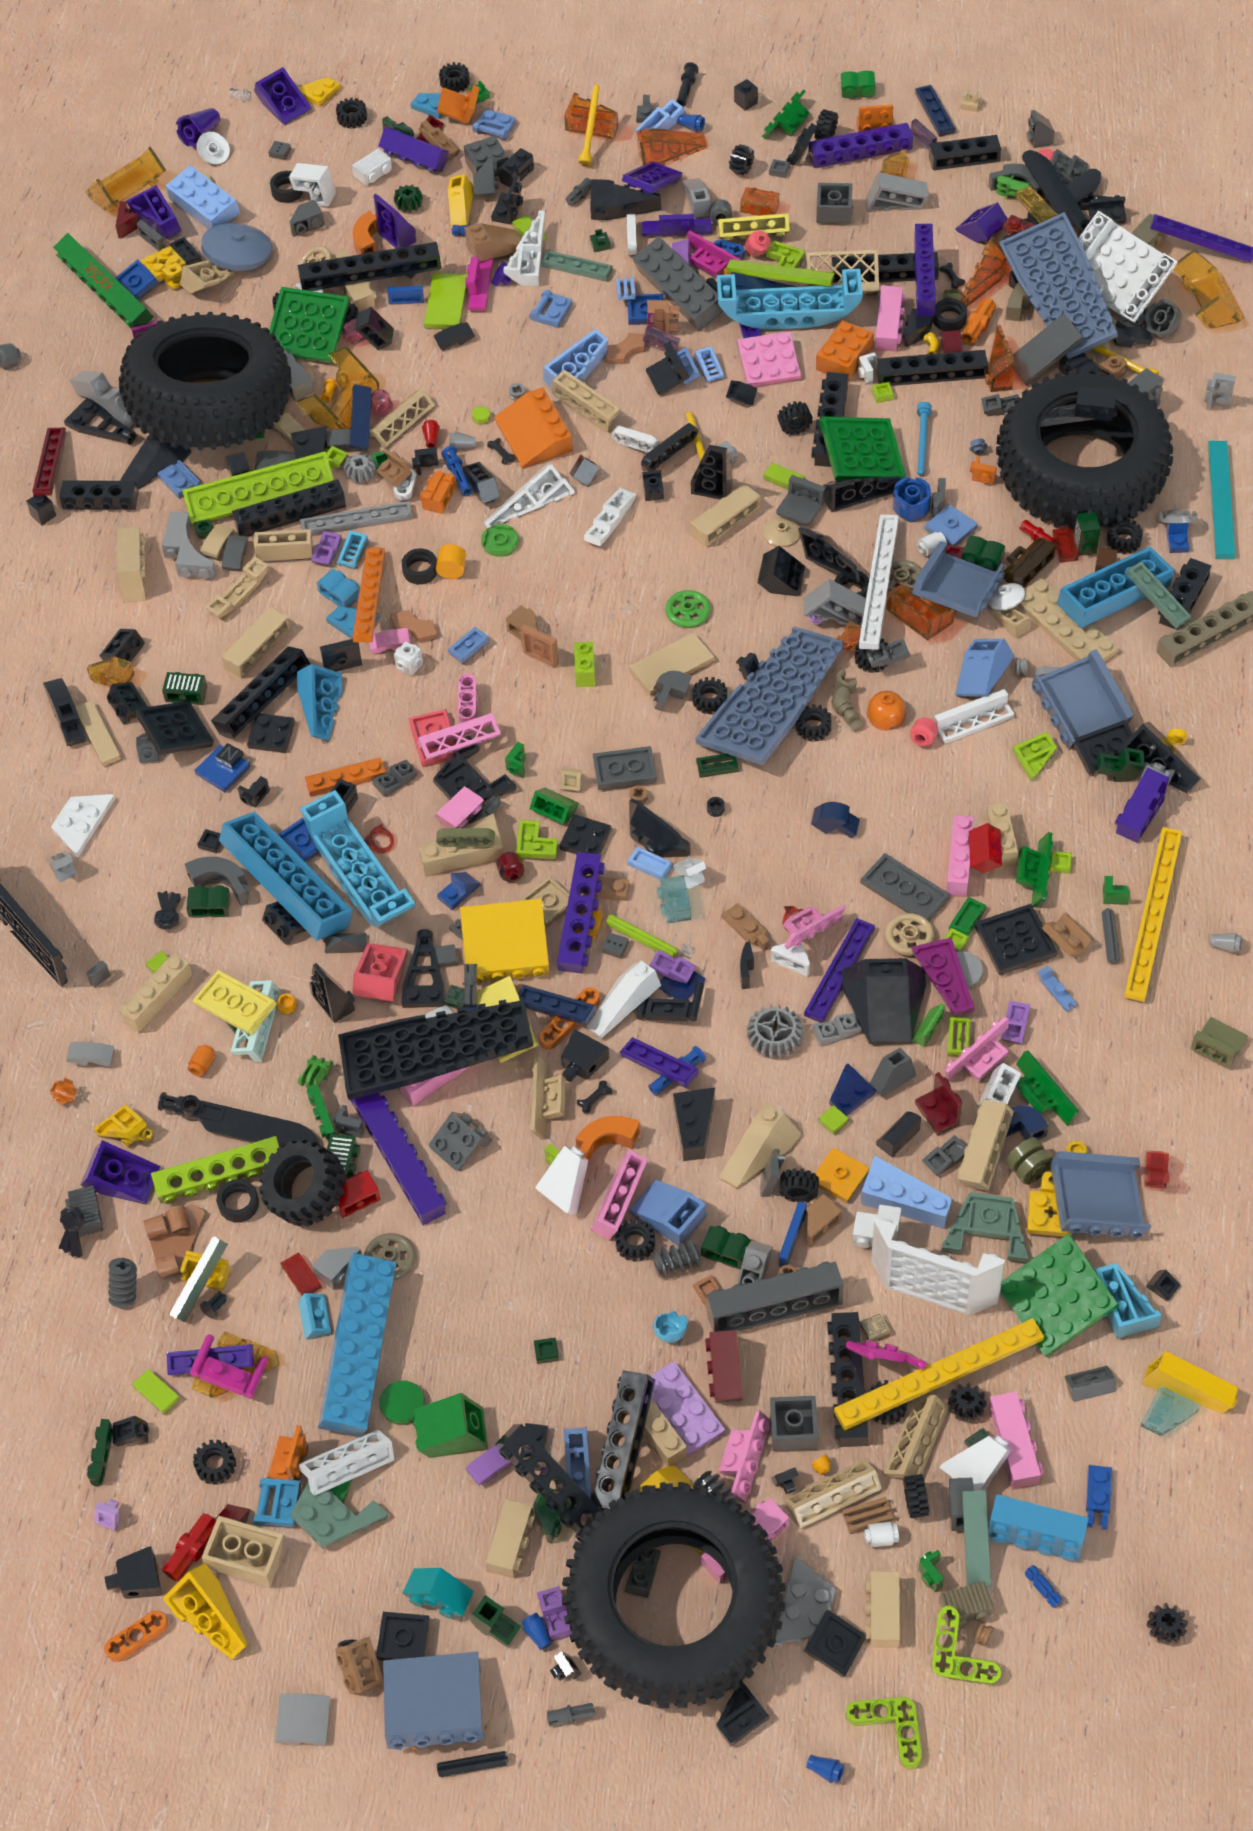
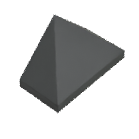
(346, 943)

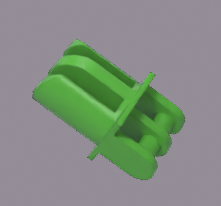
(1008, 186)
(315, 1071)

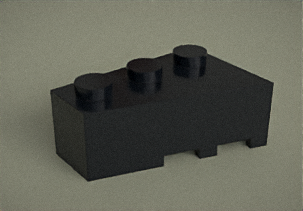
(693, 1120)

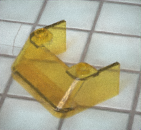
(126, 181)
(1210, 290)
(350, 372)

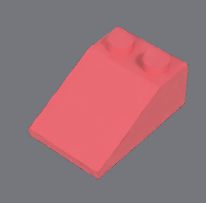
(379, 972)

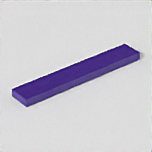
(1202, 238)
(832, 981)

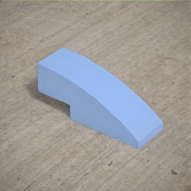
(663, 118)

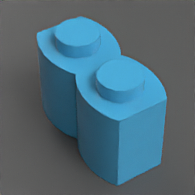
(338, 588)

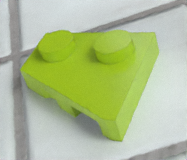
(1034, 753)

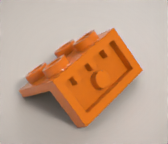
(458, 105)
(874, 117)
(288, 1456)

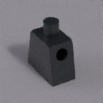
(583, 1056)
(136, 1575)

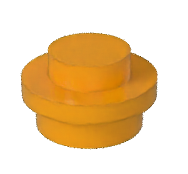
(286, 1003)

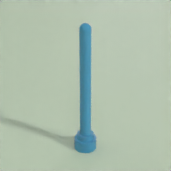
(924, 410)

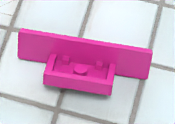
(708, 255)
(478, 282)

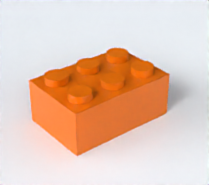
(844, 348)

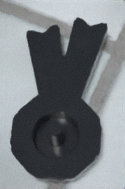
(167, 916)
(72, 1221)

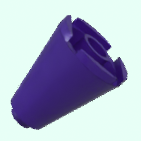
(195, 124)

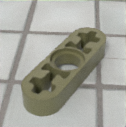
(476, 837)

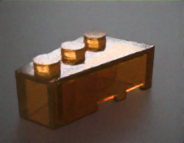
(919, 613)

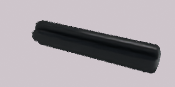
(472, 1763)

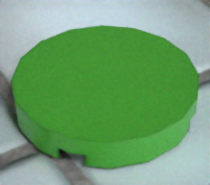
(500, 540)

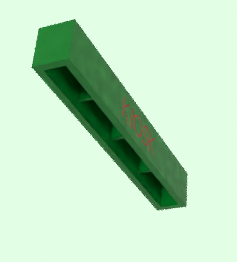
(105, 284)

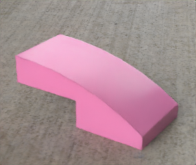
(389, 639)

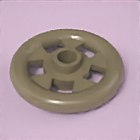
(902, 575)
(404, 1246)

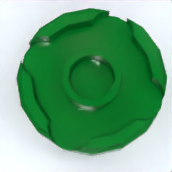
(400, 1400)

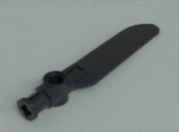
(1079, 188)
(1055, 189)
(234, 1121)

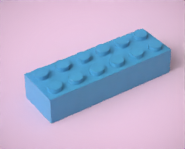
(1110, 588)

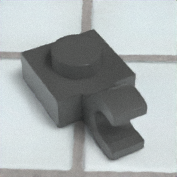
(645, 110)

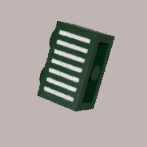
(1086, 533)
(184, 687)
(346, 1149)

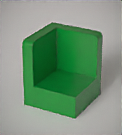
(1114, 893)

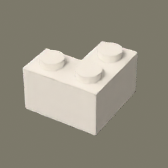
(315, 180)
(865, 1224)

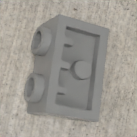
(1220, 389)

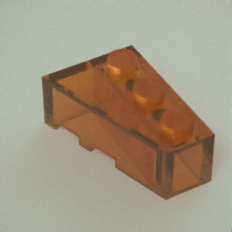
(577, 118)

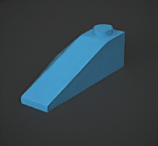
(319, 696)

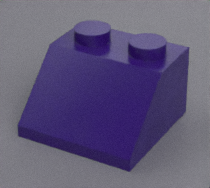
(983, 223)

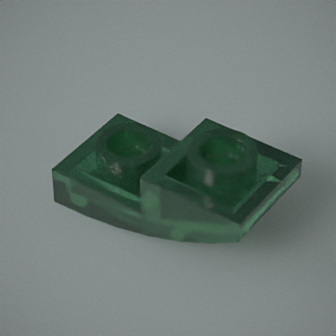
(402, 127)

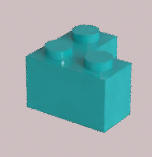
(439, 1590)

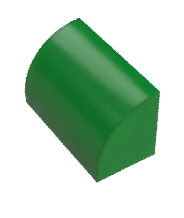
(553, 805)

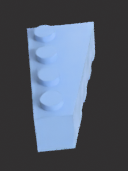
(579, 358)
(896, 1188)

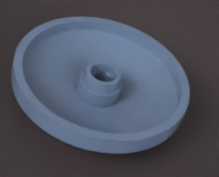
(236, 246)

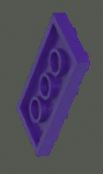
(651, 177)

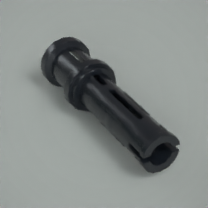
(688, 79)

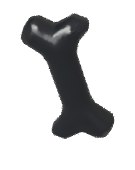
(949, 271)
(503, 453)
(602, 1090)

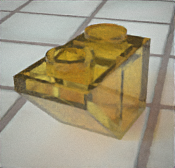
(896, 164)
(111, 671)

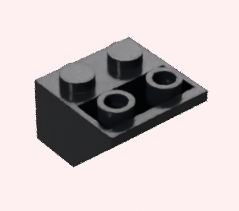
(781, 572)

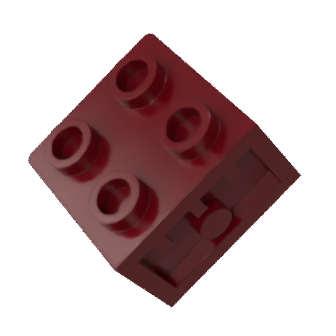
(940, 1106)

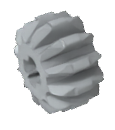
(359, 468)

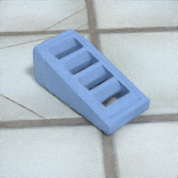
(704, 353)

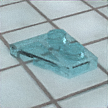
(1168, 1411)

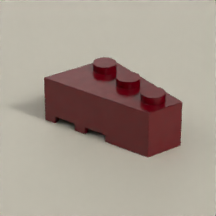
(724, 1366)

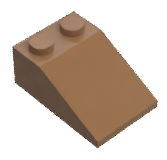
(490, 241)

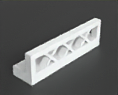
(970, 712)
(350, 1463)

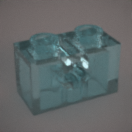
(675, 899)

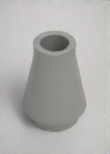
(461, 440)
(1229, 942)

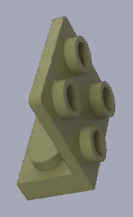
(1219, 1042)

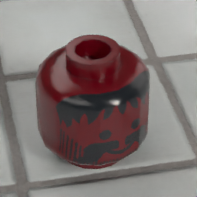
(510, 866)

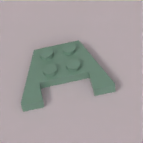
(988, 1217)
(329, 1519)

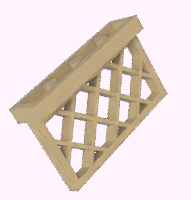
(868, 288)

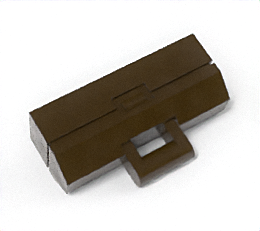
(1031, 562)

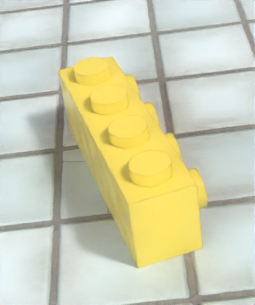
(747, 225)

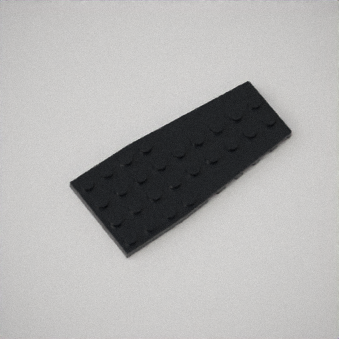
(425, 1048)

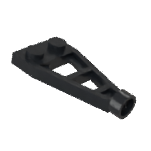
(87, 411)
(423, 995)

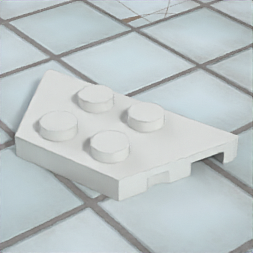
(80, 820)

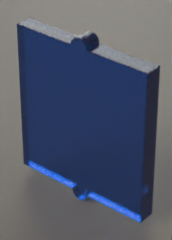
(680, 990)

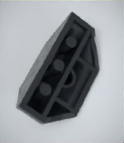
(655, 833)

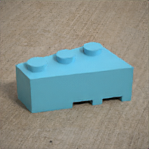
(1135, 1311)

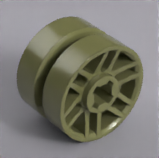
(1029, 1160)

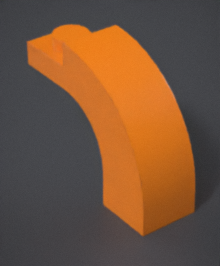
(362, 233)
(608, 1130)

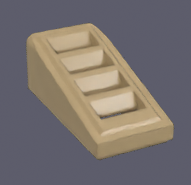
(1013, 621)

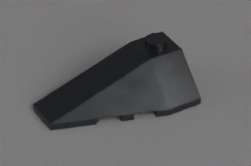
(616, 201)
(152, 459)
(1160, 750)

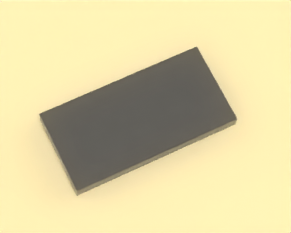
(1046, 349)
(904, 887)

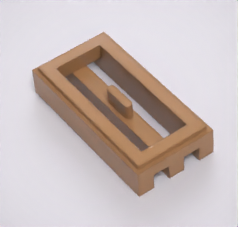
(864, 1507)

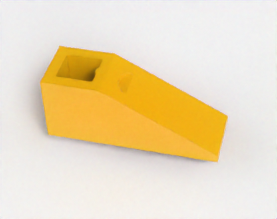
(460, 199)

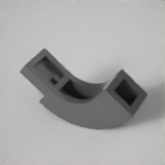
(1020, 172)
(218, 870)

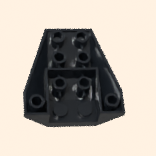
(885, 997)

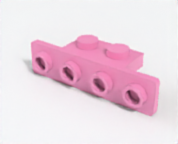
(808, 923)
(982, 1055)
(744, 1453)

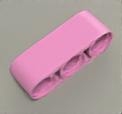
(467, 697)

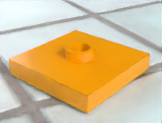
(841, 1175)

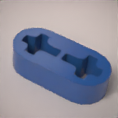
(731, 248)

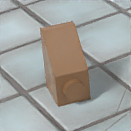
(518, 619)
(822, 1217)

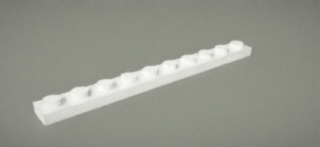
(879, 582)

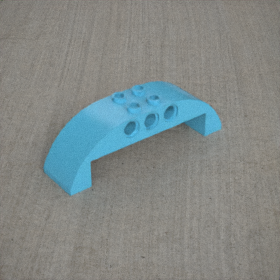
(792, 305)
(353, 862)

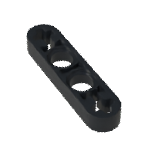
(669, 447)

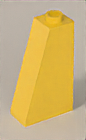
(1190, 1382)

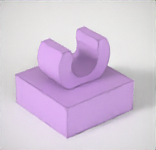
(107, 1514)

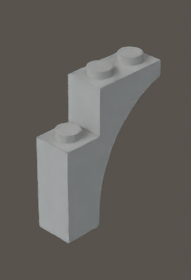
(97, 388)
(177, 545)

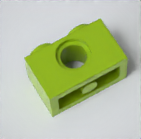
(584, 664)

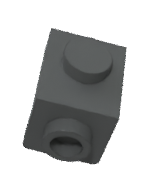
(146, 749)

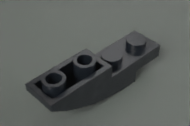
(64, 711)

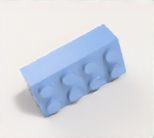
(202, 198)

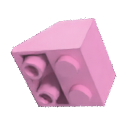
(461, 806)

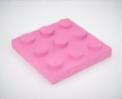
(769, 359)

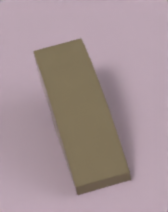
(1016, 302)

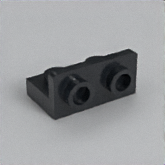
(1111, 207)
(123, 645)
(125, 700)
(281, 922)

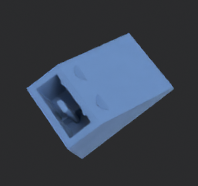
(983, 666)
(670, 1211)

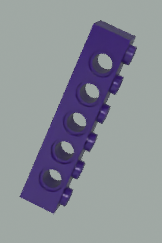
(860, 145)
(924, 270)
(585, 864)

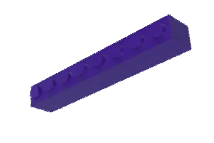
(400, 1157)

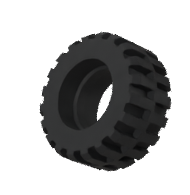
(285, 1167)

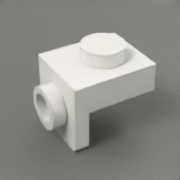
(865, 367)

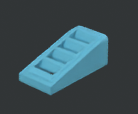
(357, 537)

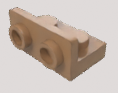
(394, 469)
(1068, 935)
(359, 1665)

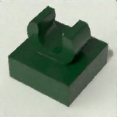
(600, 241)

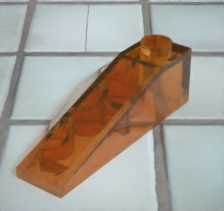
(665, 145)
(987, 273)
(1001, 364)

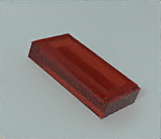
(1065, 545)
(300, 1274)

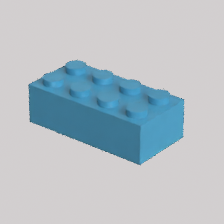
(1037, 1528)

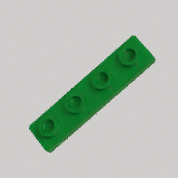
(791, 117)
(1034, 868)
(1042, 1090)

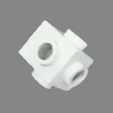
(408, 658)

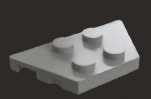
(806, 1602)

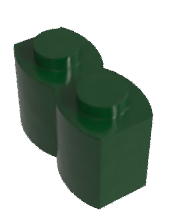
(983, 552)
(208, 901)
(724, 1246)

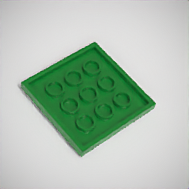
(309, 323)
(861, 447)
(1059, 1294)

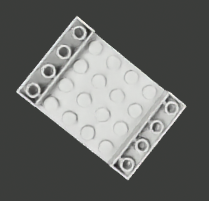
(1124, 266)
(934, 1276)

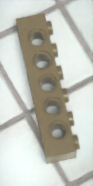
(1206, 630)

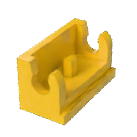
(218, 1277)

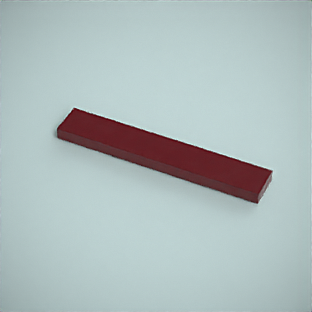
(49, 461)

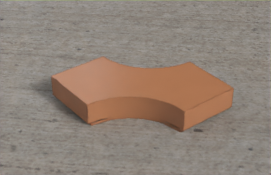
(620, 352)
(420, 629)

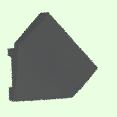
(771, 1173)

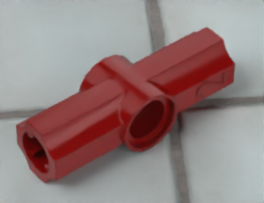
(189, 1548)

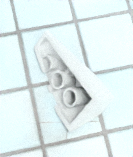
(625, 995)

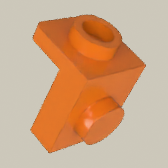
(982, 472)

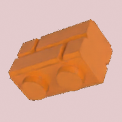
(438, 491)

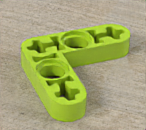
(955, 1661)
(893, 1716)

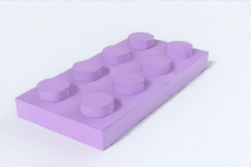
(685, 1409)

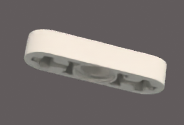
(631, 234)
(634, 439)

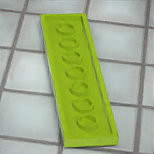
(223, 496)

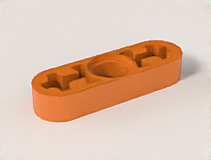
(138, 1625)

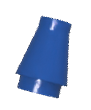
(694, 122)
(536, 1630)
(827, 1768)

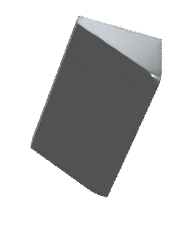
(1090, 1383)

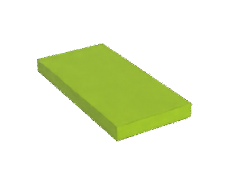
(445, 300)

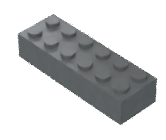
(678, 283)
(775, 1298)

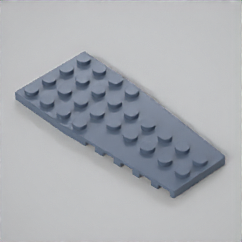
(1060, 280)
(772, 699)

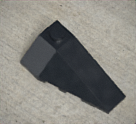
(713, 474)
(850, 492)
(826, 553)
(330, 994)

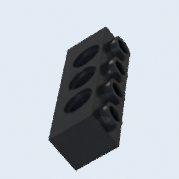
(964, 152)
(98, 495)
(1188, 586)

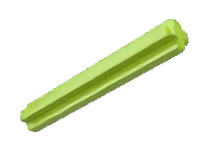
(640, 935)

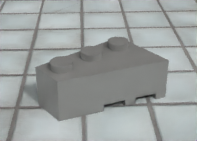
(896, 192)
(835, 603)

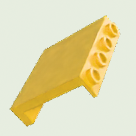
(505, 939)

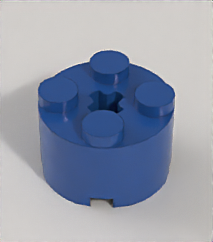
(912, 498)

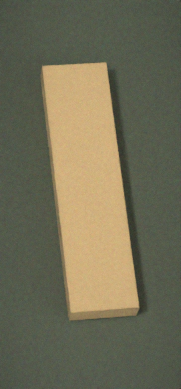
(97, 733)

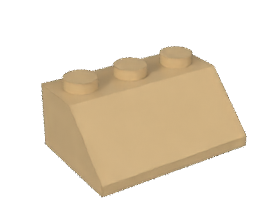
(243, 1551)

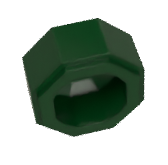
(203, 528)

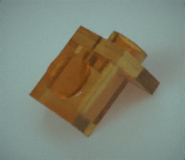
(850, 636)

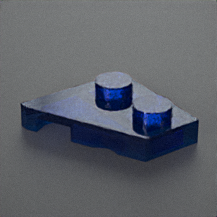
(850, 1091)

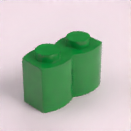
(857, 84)

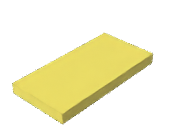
(498, 991)
(234, 1002)

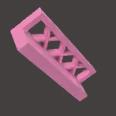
(457, 732)

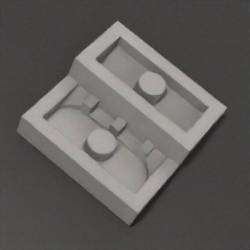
(302, 1719)

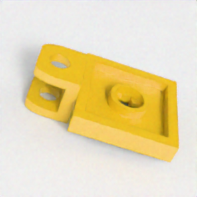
(165, 265)
(1041, 1202)

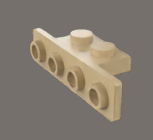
(547, 1097)

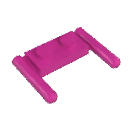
(872, 1350)
(226, 1375)

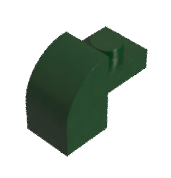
(1122, 767)
(491, 1621)

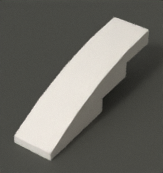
(610, 517)

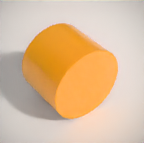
(451, 561)

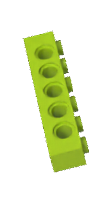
(205, 1166)

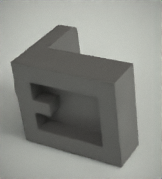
(348, 1125)

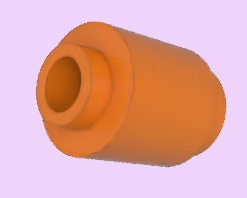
(201, 1060)

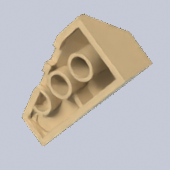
(203, 276)
(766, 1132)

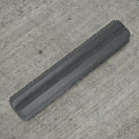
(1110, 936)

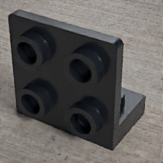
(508, 204)
(668, 371)

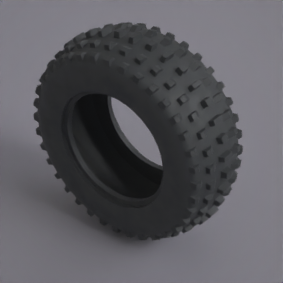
(212, 412)
(1063, 490)
(688, 1670)

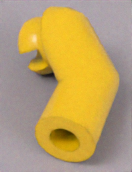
(934, 342)
(145, 1135)

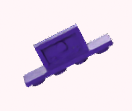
(676, 225)

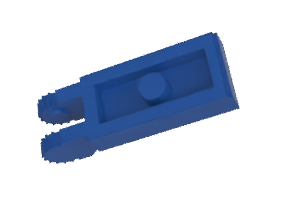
(1098, 1493)

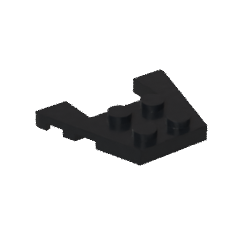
(459, 773)

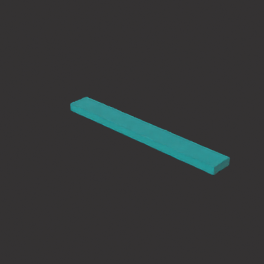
(1221, 500)

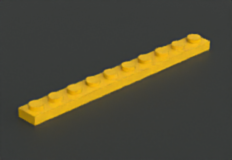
(1153, 914)
(938, 1374)

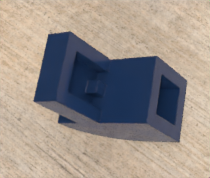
(835, 816)
(1028, 1122)

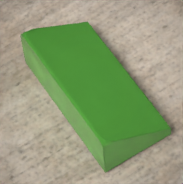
(929, 1025)

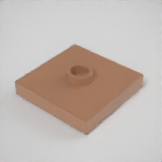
(539, 645)

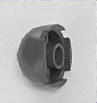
(1163, 318)

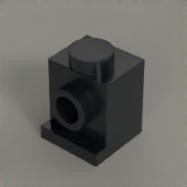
(653, 485)

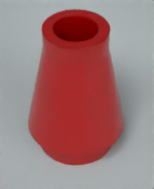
(430, 430)

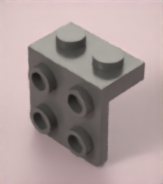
(802, 501)
(458, 1139)

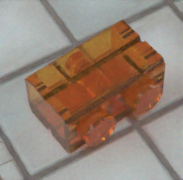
(759, 202)

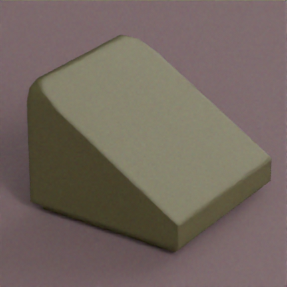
(955, 294)

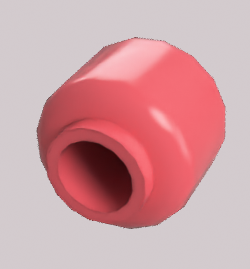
(757, 243)
(924, 731)

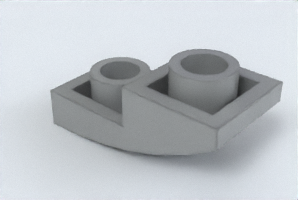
(840, 1028)
(85, 1052)

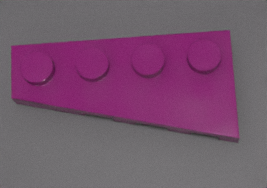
(945, 972)

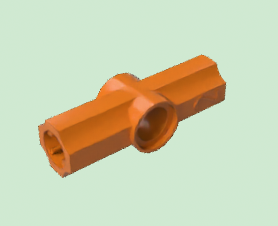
(978, 321)

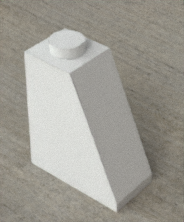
(565, 1179)
(979, 1461)

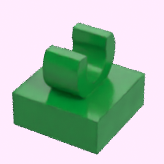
(483, 93)

